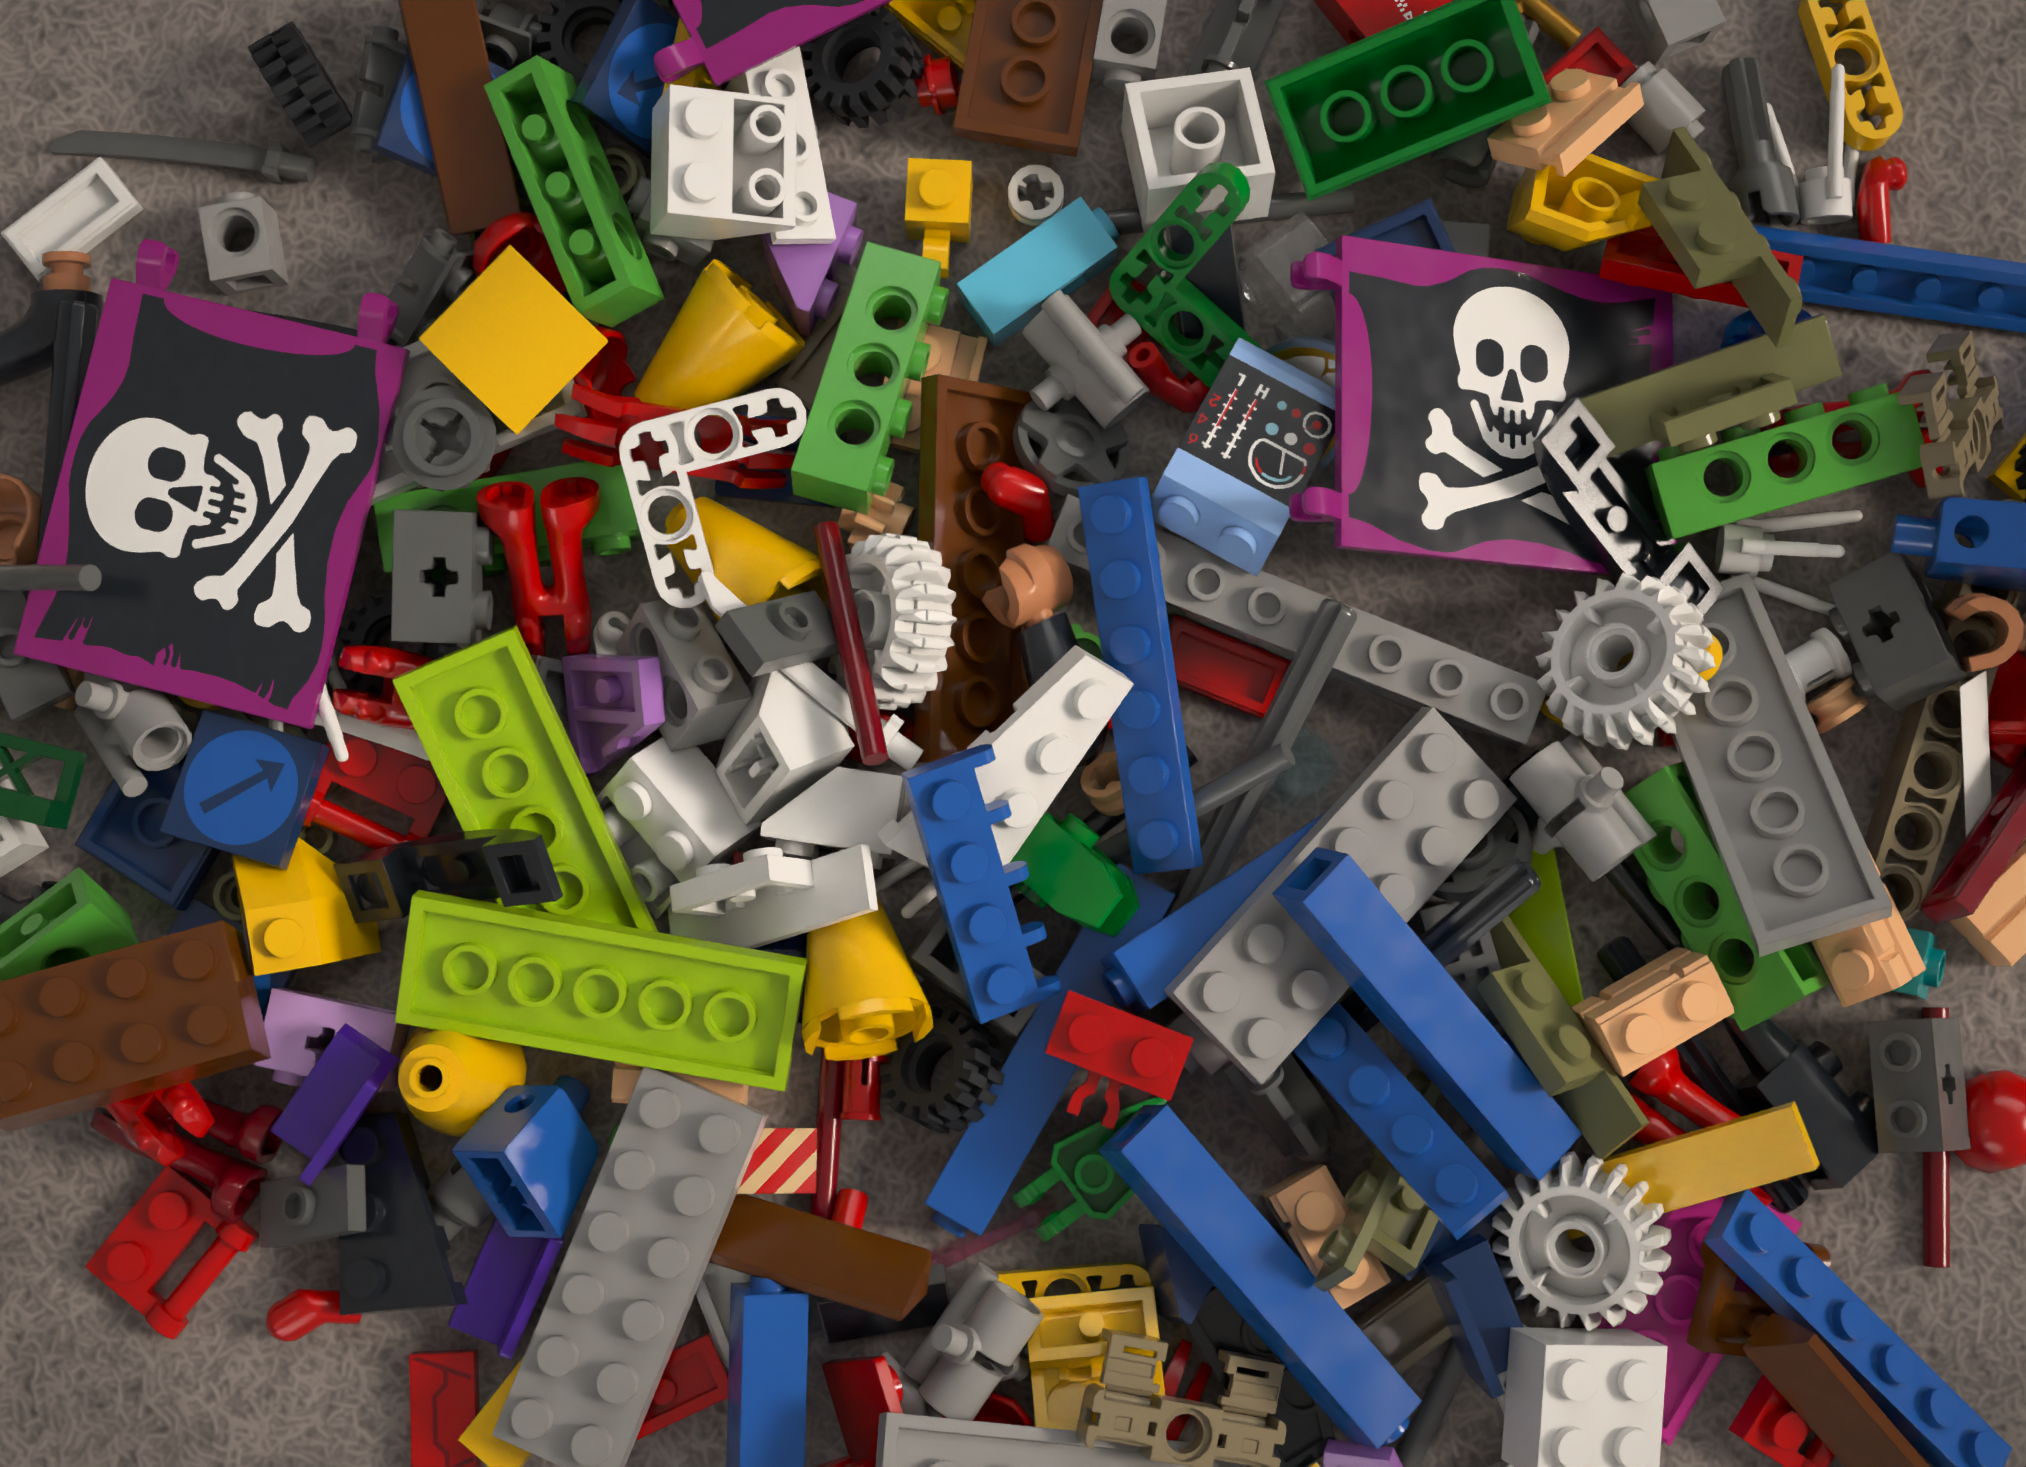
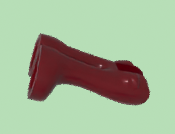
(232, 1180)

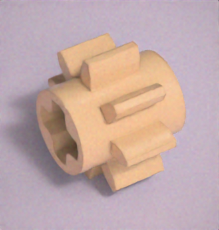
(885, 516)

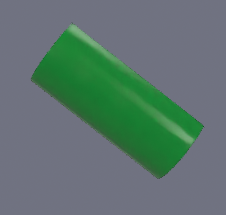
(1407, 92)

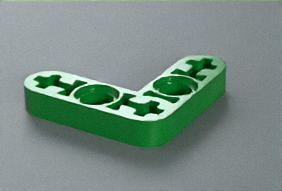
(1169, 289)

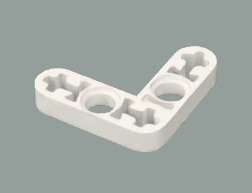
(687, 456)

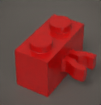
(1116, 1047)

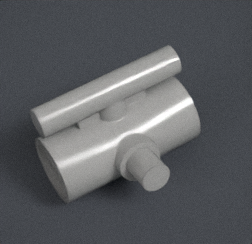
(1085, 361)
(133, 723)
(1581, 807)
(974, 1345)

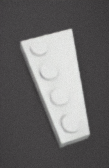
(1034, 749)

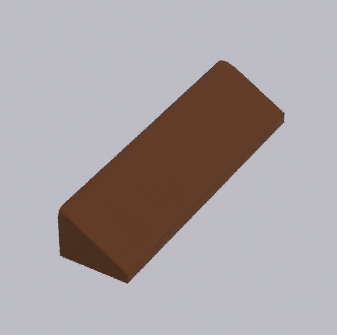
(458, 116)
(823, 1257)
(1827, 1396)

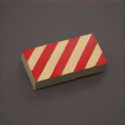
(782, 1162)

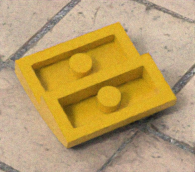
(513, 339)
(1069, 1349)

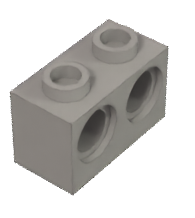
(699, 677)

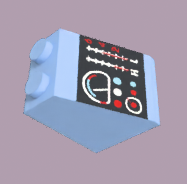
(1246, 456)

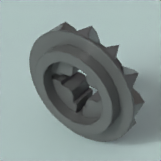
(416, 446)

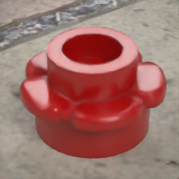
(938, 84)

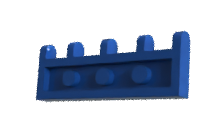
(975, 885)

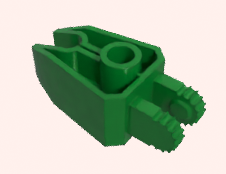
(1076, 876)
(1085, 1172)

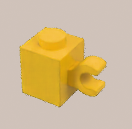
(938, 206)

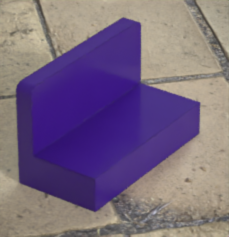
(334, 1098)
(504, 1287)

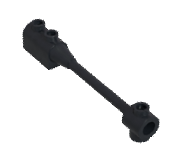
(1837, 1124)

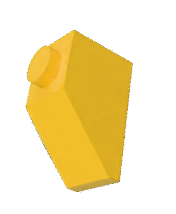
(1578, 209)
(298, 914)

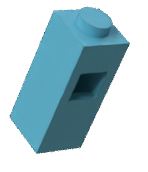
(1050, 258)

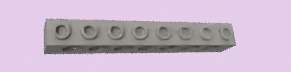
(1374, 658)

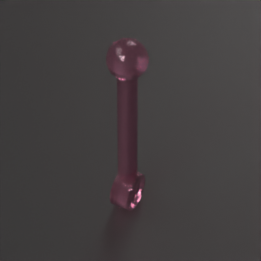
(1024, 1222)

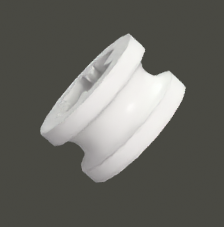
(1047, 180)

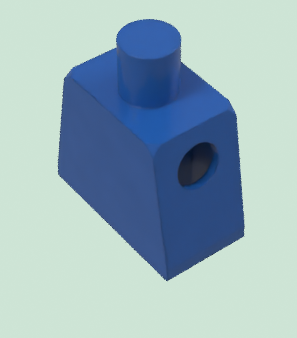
(1993, 530)
(532, 1156)

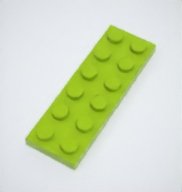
(515, 768)
(600, 990)

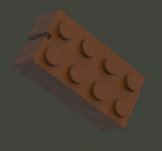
(127, 1024)

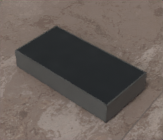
(1213, 275)
(849, 1323)

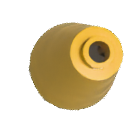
(718, 344)
(747, 556)
(860, 990)
(456, 1077)

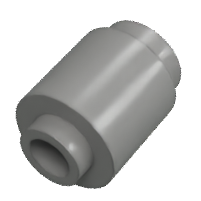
(1664, 108)

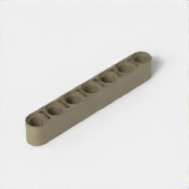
(1924, 736)

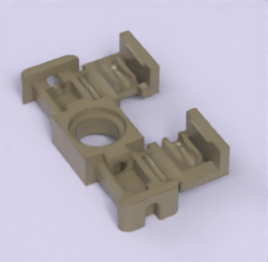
(1957, 426)
(1134, 1419)

